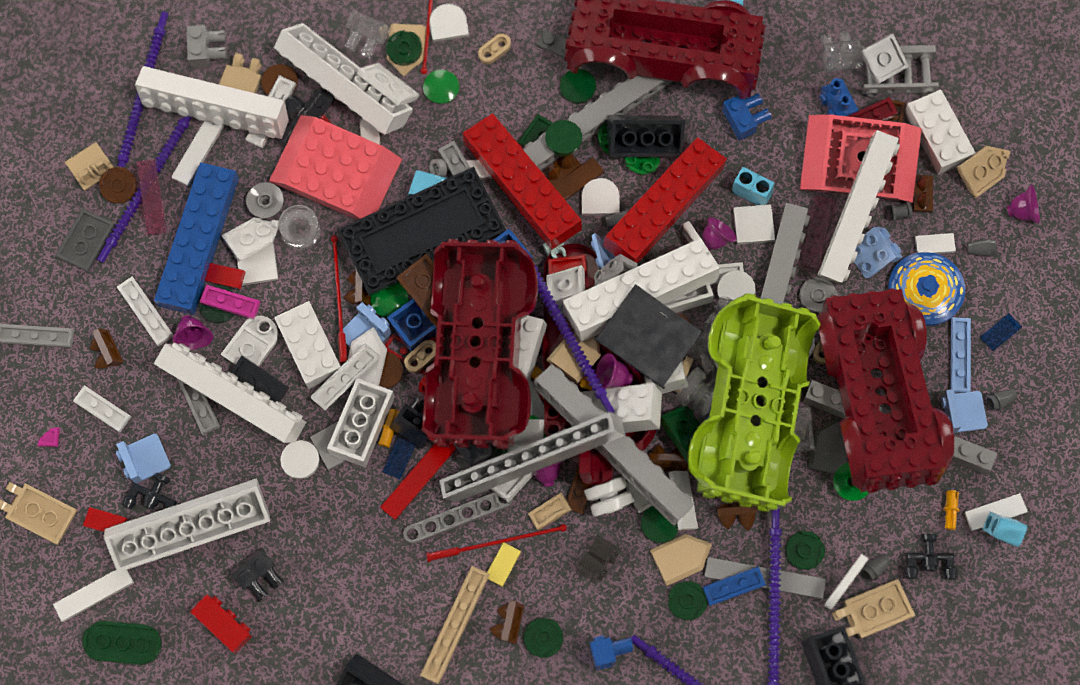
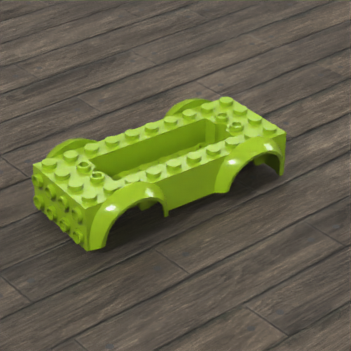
(728, 452)

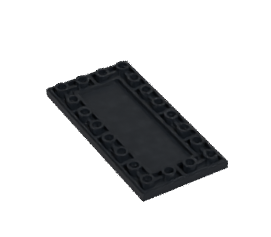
(415, 226)

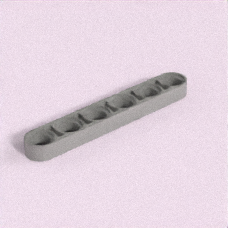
(438, 519)

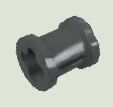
(900, 211)

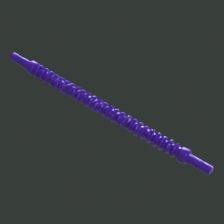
(159, 32)
(650, 651)

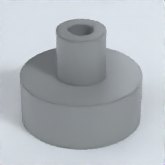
(438, 167)

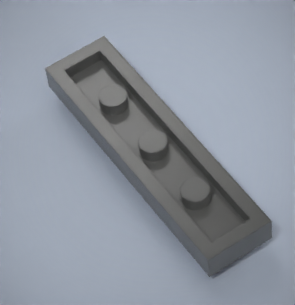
(556, 45)

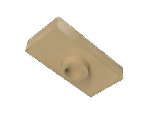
(550, 511)

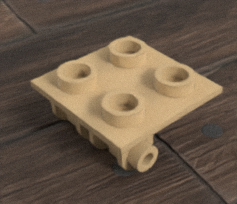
(89, 165)

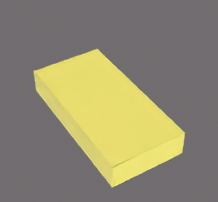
(503, 564)

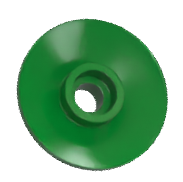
(842, 487)

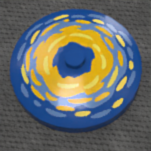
(930, 284)

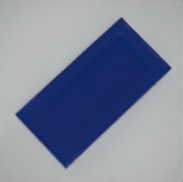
(1001, 332)
(399, 458)

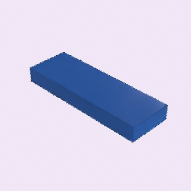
(734, 585)

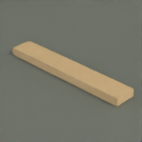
(455, 625)

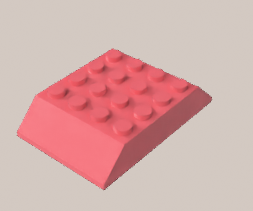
(336, 168)

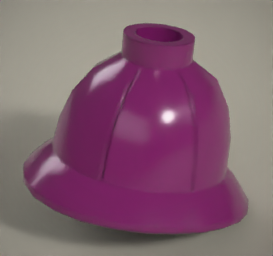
(1025, 206)
(717, 234)
(192, 333)
(612, 372)
(548, 474)

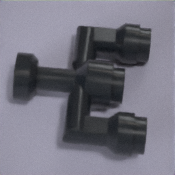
(152, 497)
(930, 560)

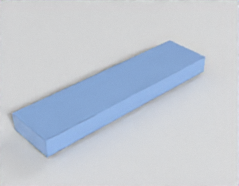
(960, 355)

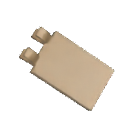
(241, 77)
(38, 512)
(875, 610)

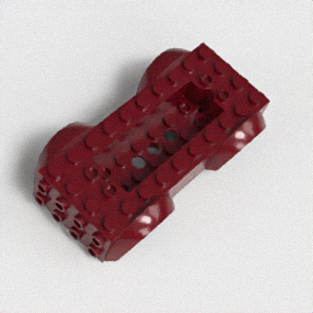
(719, 37)
(889, 335)
(494, 399)

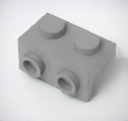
(615, 267)

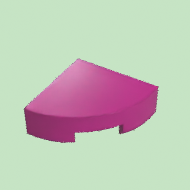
(50, 438)

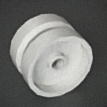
(609, 497)

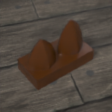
(561, 168)
(923, 194)
(358, 294)
(109, 353)
(668, 462)
(728, 512)
(509, 631)

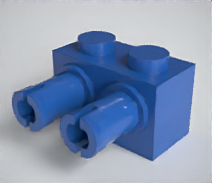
(837, 98)
(740, 118)
(605, 651)

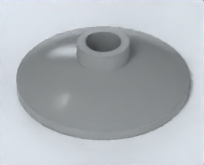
(263, 192)

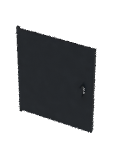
(647, 337)

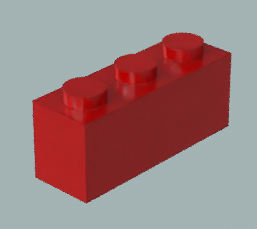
(222, 623)

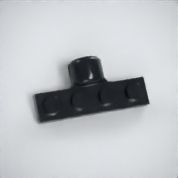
(315, 108)

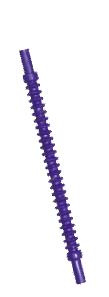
(111, 242)
(600, 393)
(775, 532)

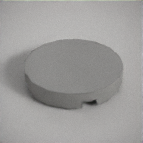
(814, 299)

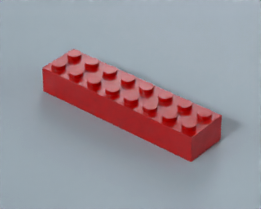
(522, 181)
(665, 201)

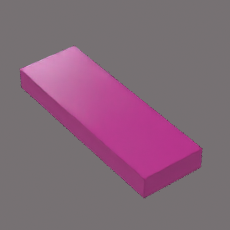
(230, 302)

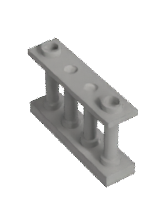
(922, 52)

